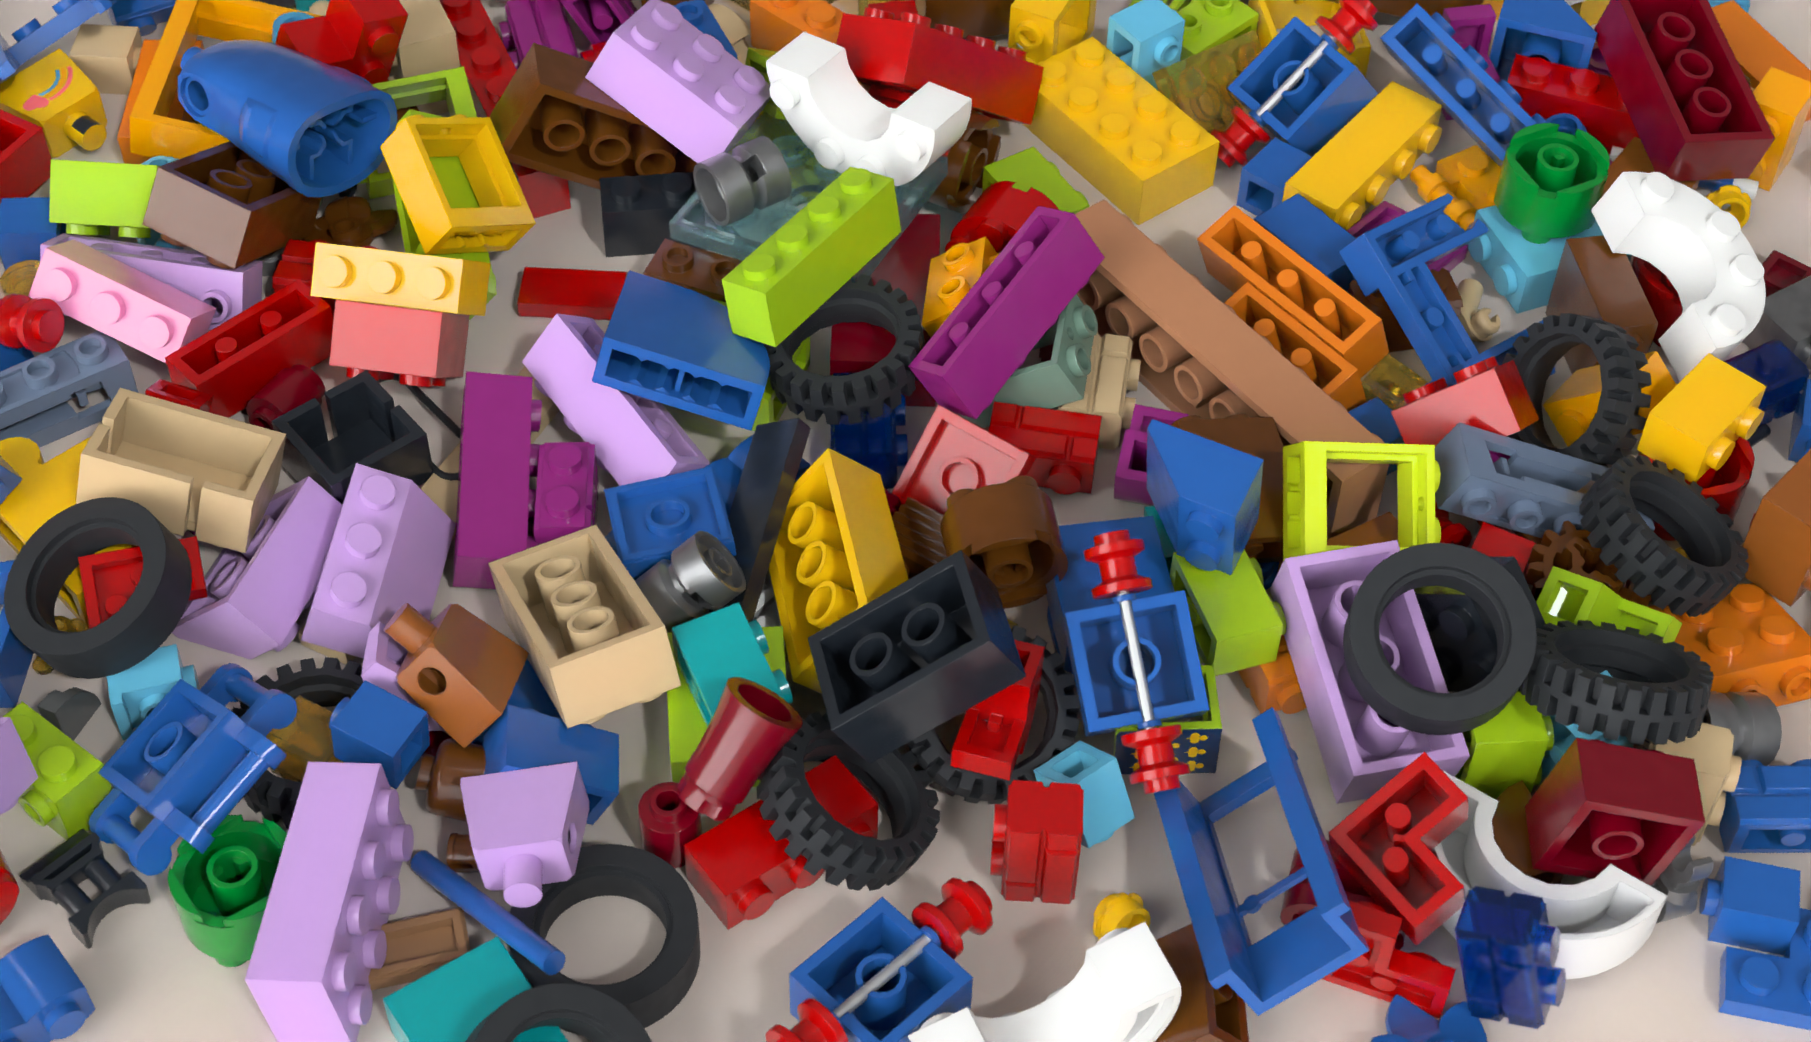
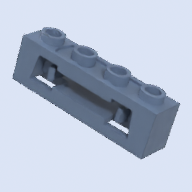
(38, 389)
(1523, 494)

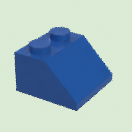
(1541, 30)
(1203, 495)

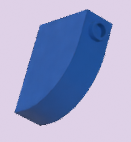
(681, 353)

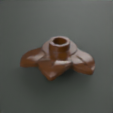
(352, 222)

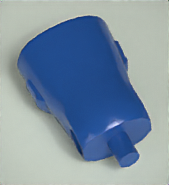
(289, 112)

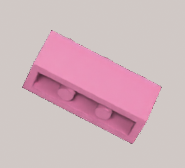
(120, 299)

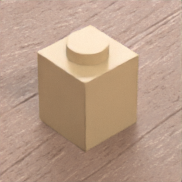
(107, 56)

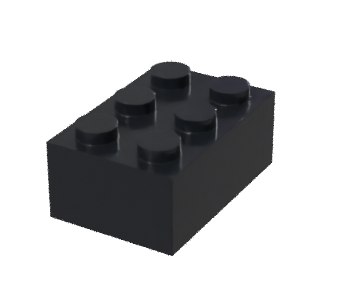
(915, 657)

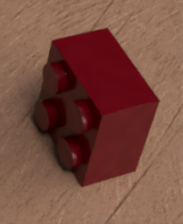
(1613, 809)

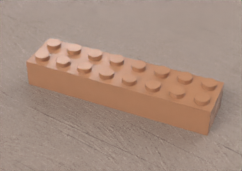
(1212, 362)

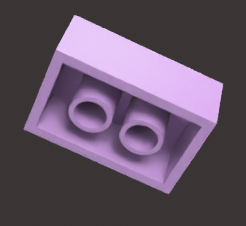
(680, 81)

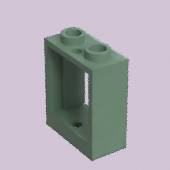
(1058, 379)

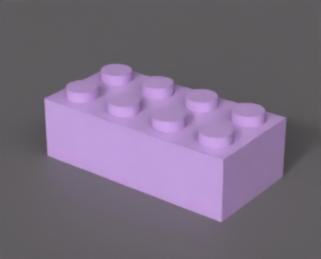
(1354, 740)
(330, 904)

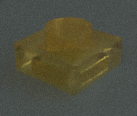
(1390, 381)

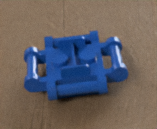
(190, 765)

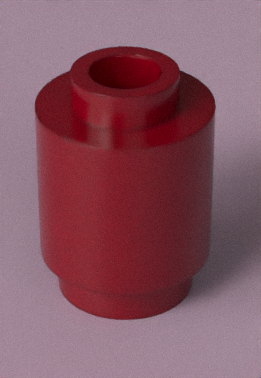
(284, 393)
(667, 823)

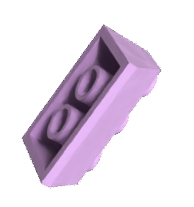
(381, 555)
(264, 591)

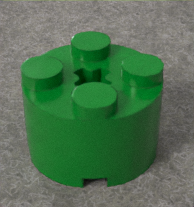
(1551, 182)
(227, 887)

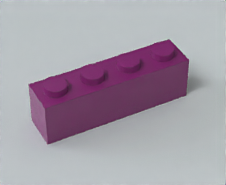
(1007, 311)
(494, 474)

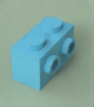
(1146, 37)

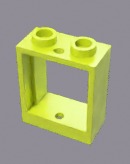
(1307, 491)

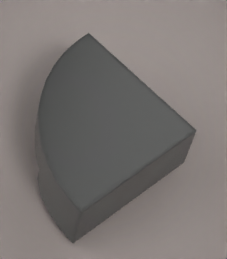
(69, 710)

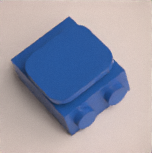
(1075, 588)

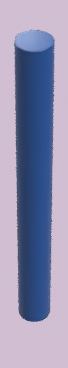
(488, 913)

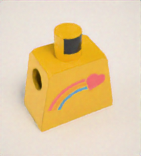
(60, 101)

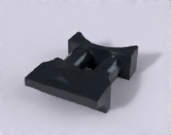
(74, 861)

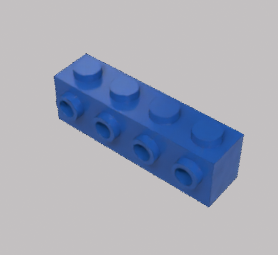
(1458, 80)

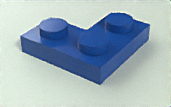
(1770, 985)

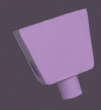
(526, 828)

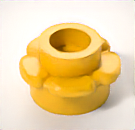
(1739, 202)
(1119, 912)

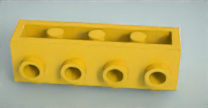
(1369, 154)

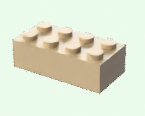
(585, 626)

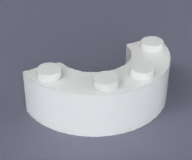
(850, 127)
(1698, 253)
(1597, 919)
(1116, 996)

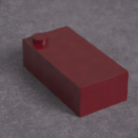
(1683, 88)
(906, 266)

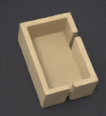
(184, 467)

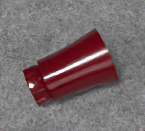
(736, 747)

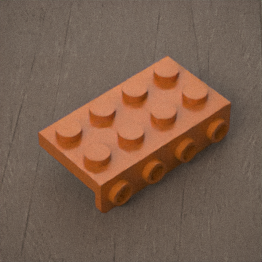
(1750, 645)

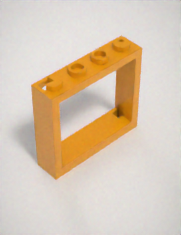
(224, 20)

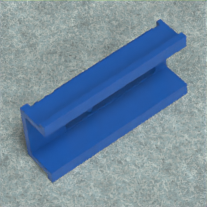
(1297, 951)

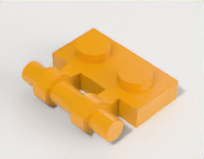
(1466, 176)

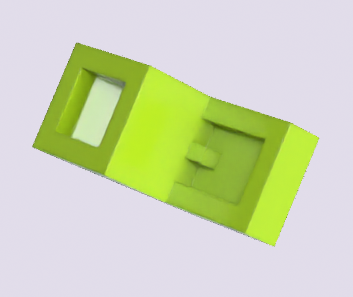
(1580, 598)

